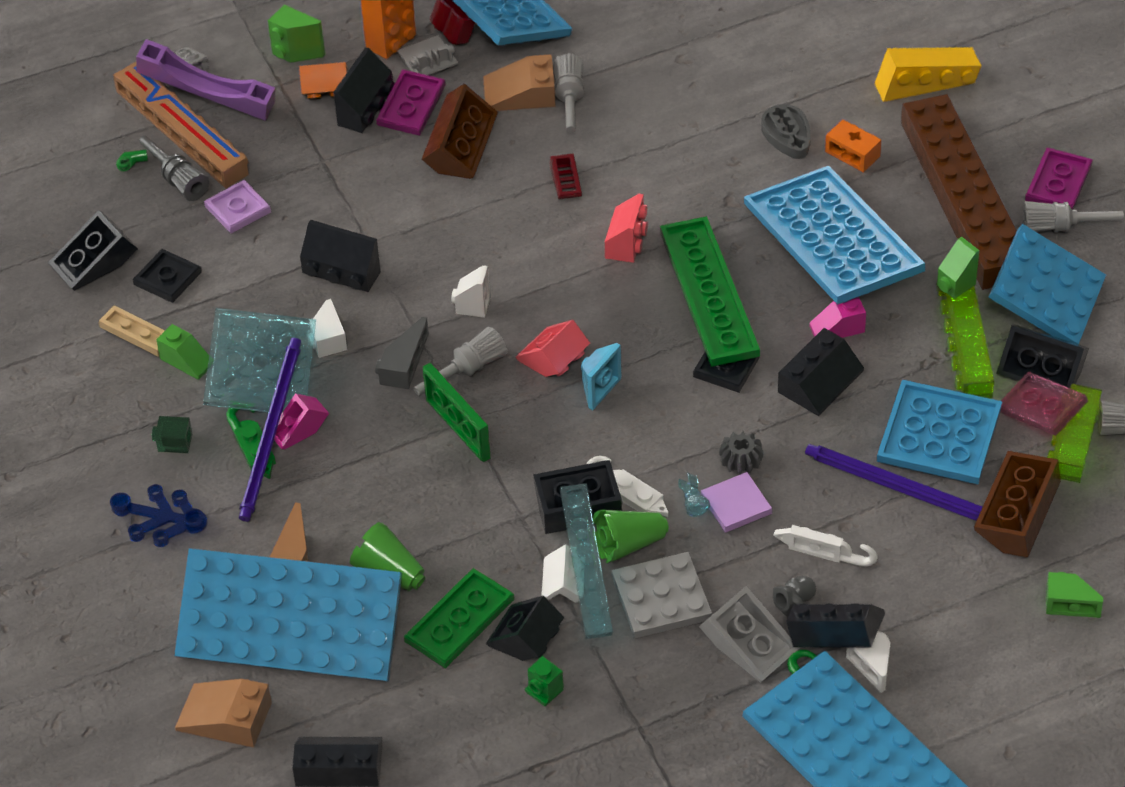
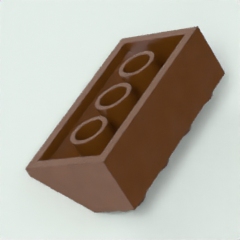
(460, 134)
(1018, 502)

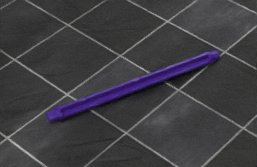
(269, 431)
(894, 481)

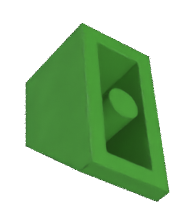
(958, 269)
(182, 351)
(1071, 596)

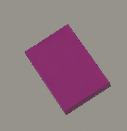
(410, 102)
(1059, 178)

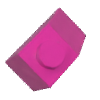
(842, 319)
(299, 420)

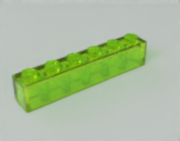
(967, 343)

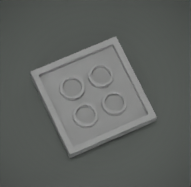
(661, 595)

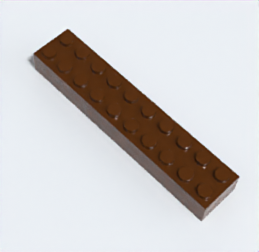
(960, 181)

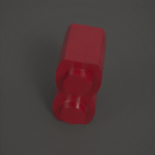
(452, 21)

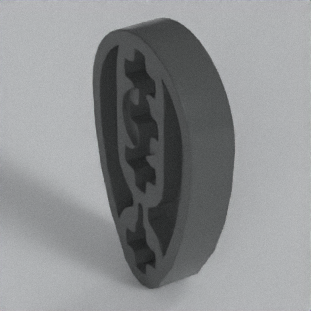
(784, 140)

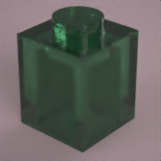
(172, 434)

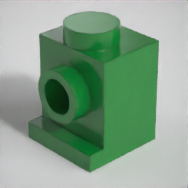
(544, 681)

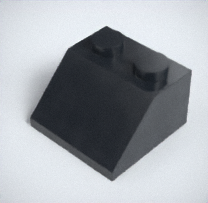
(526, 629)

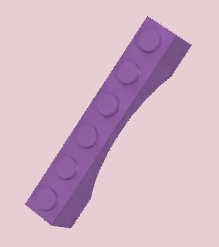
(242, 95)

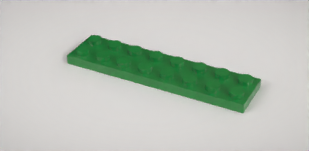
(709, 291)

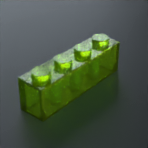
(1074, 439)

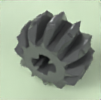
(741, 452)

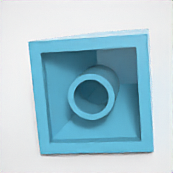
(601, 373)

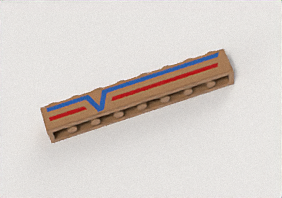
(182, 126)

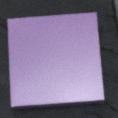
(237, 206)
(736, 502)

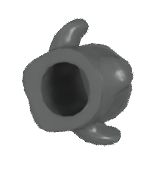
(793, 593)

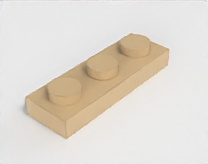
(131, 329)

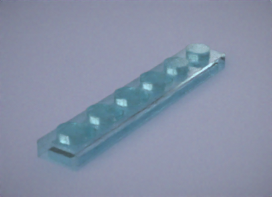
(586, 561)

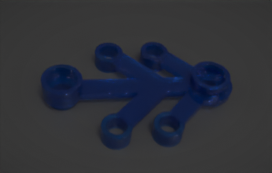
(122, 506)

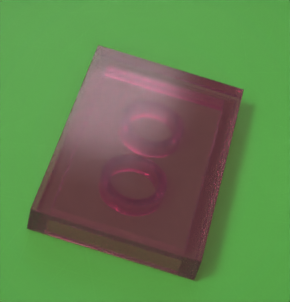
(1042, 403)

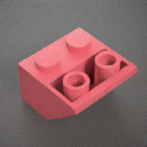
(626, 230)

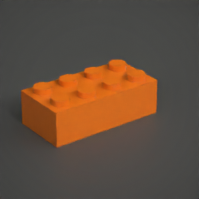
(387, 25)

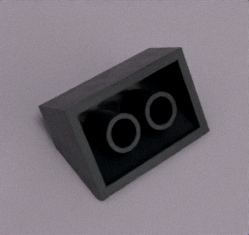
(362, 92)
(340, 256)
(1041, 355)
(819, 372)
(600, 484)
(834, 625)
(337, 761)

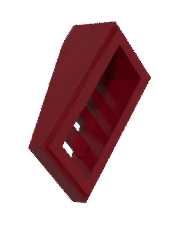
(565, 161)

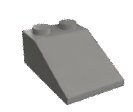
(749, 635)

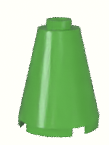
(627, 532)
(385, 552)

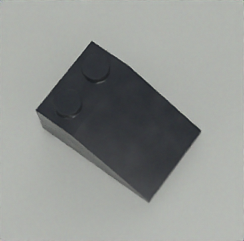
(92, 252)

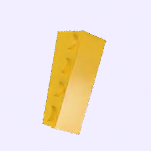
(925, 70)

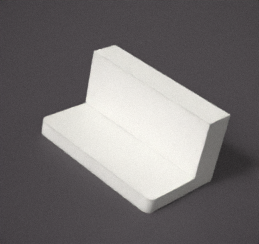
(559, 575)

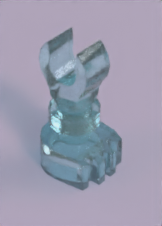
(695, 503)

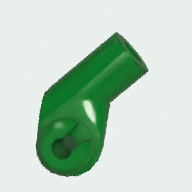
(129, 158)

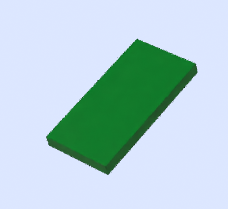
(456, 412)
(459, 618)

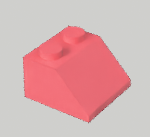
(554, 349)

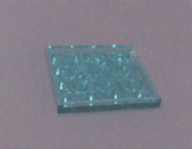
(249, 355)

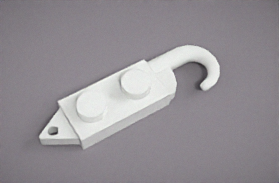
(635, 492)
(824, 546)

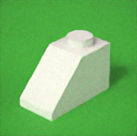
(472, 293)
(329, 333)
(872, 660)

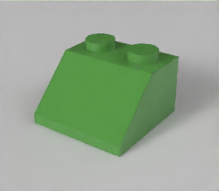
(295, 35)

